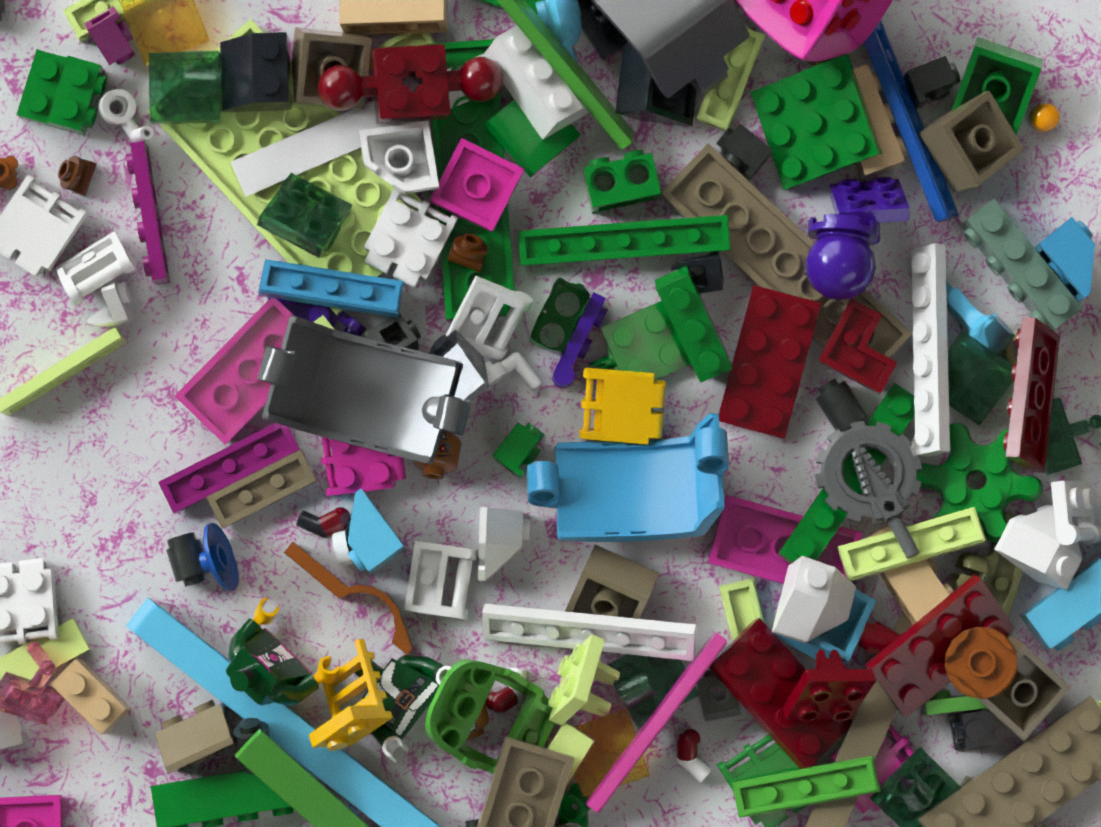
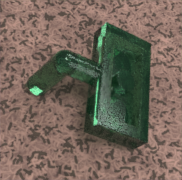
(1061, 448)

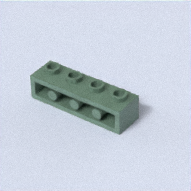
(1020, 265)

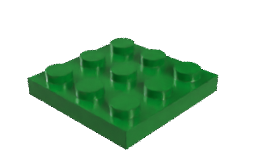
(816, 122)

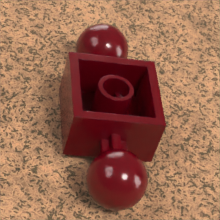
(394, 103)

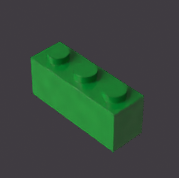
(693, 324)

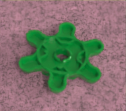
(1001, 487)

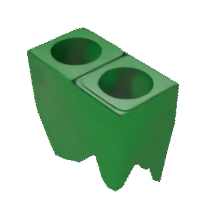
(552, 316)

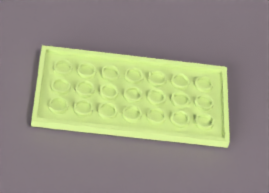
(241, 133)

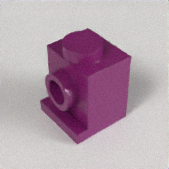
(111, 37)

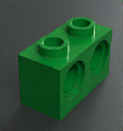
(624, 190)

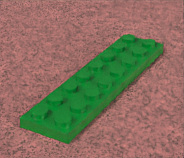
(468, 123)

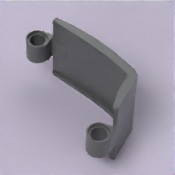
(679, 38)
(362, 391)

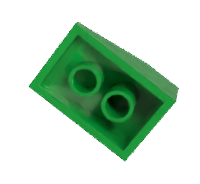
(1004, 73)

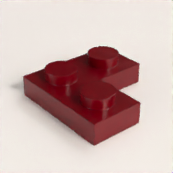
(848, 352)

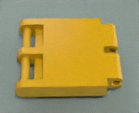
(623, 406)

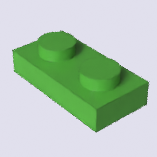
(944, 703)

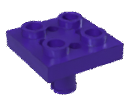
(871, 200)

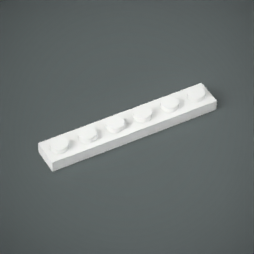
(930, 350)
(570, 628)

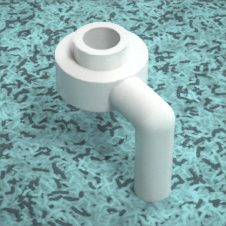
(124, 117)
(516, 361)

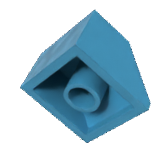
(1070, 256)

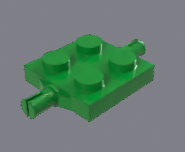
(643, 343)

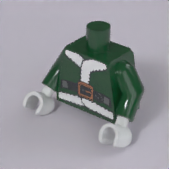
(409, 689)

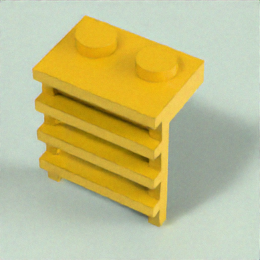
(356, 720)

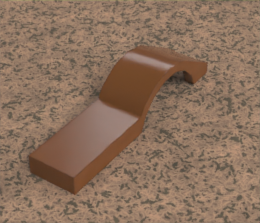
(338, 588)

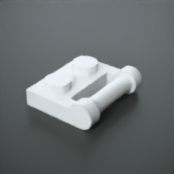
(94, 267)
(480, 311)
(1077, 501)
(428, 579)

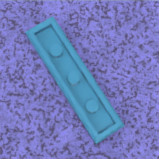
(331, 288)

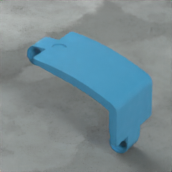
(634, 488)

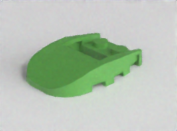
(461, 700)

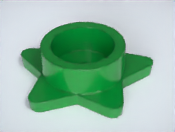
(570, 815)

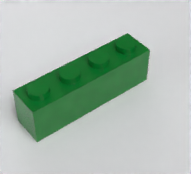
(215, 798)

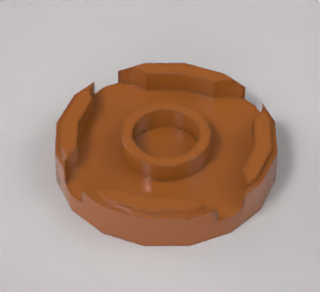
(981, 662)

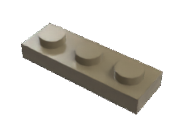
(261, 489)

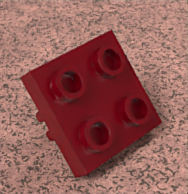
(828, 691)

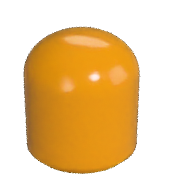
(1044, 117)

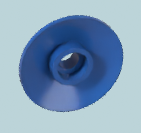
(219, 557)

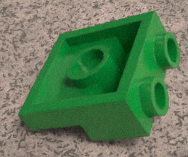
(62, 92)

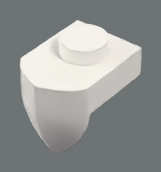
(117, 300)

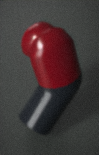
(326, 525)

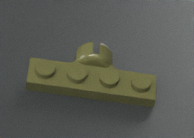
(996, 572)

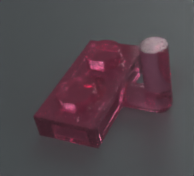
(31, 697)

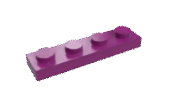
(145, 198)
(228, 466)

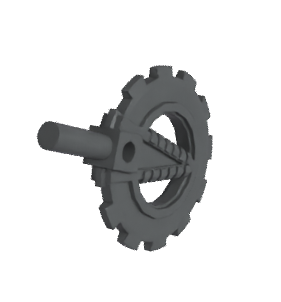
(881, 498)

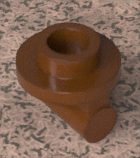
(76, 175)
(468, 252)

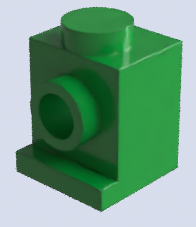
(519, 448)

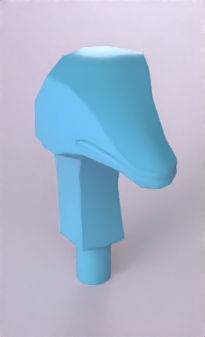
(987, 329)

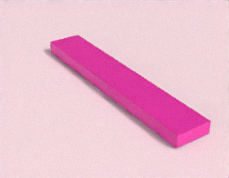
(656, 722)

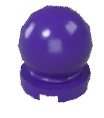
(841, 260)

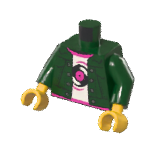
(267, 668)

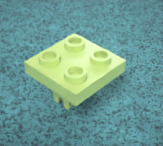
(577, 679)

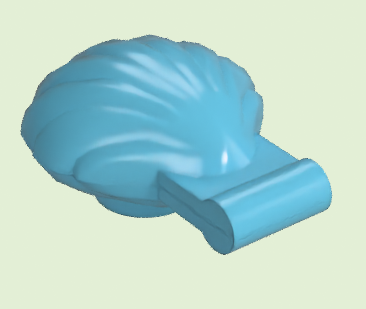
(564, 21)

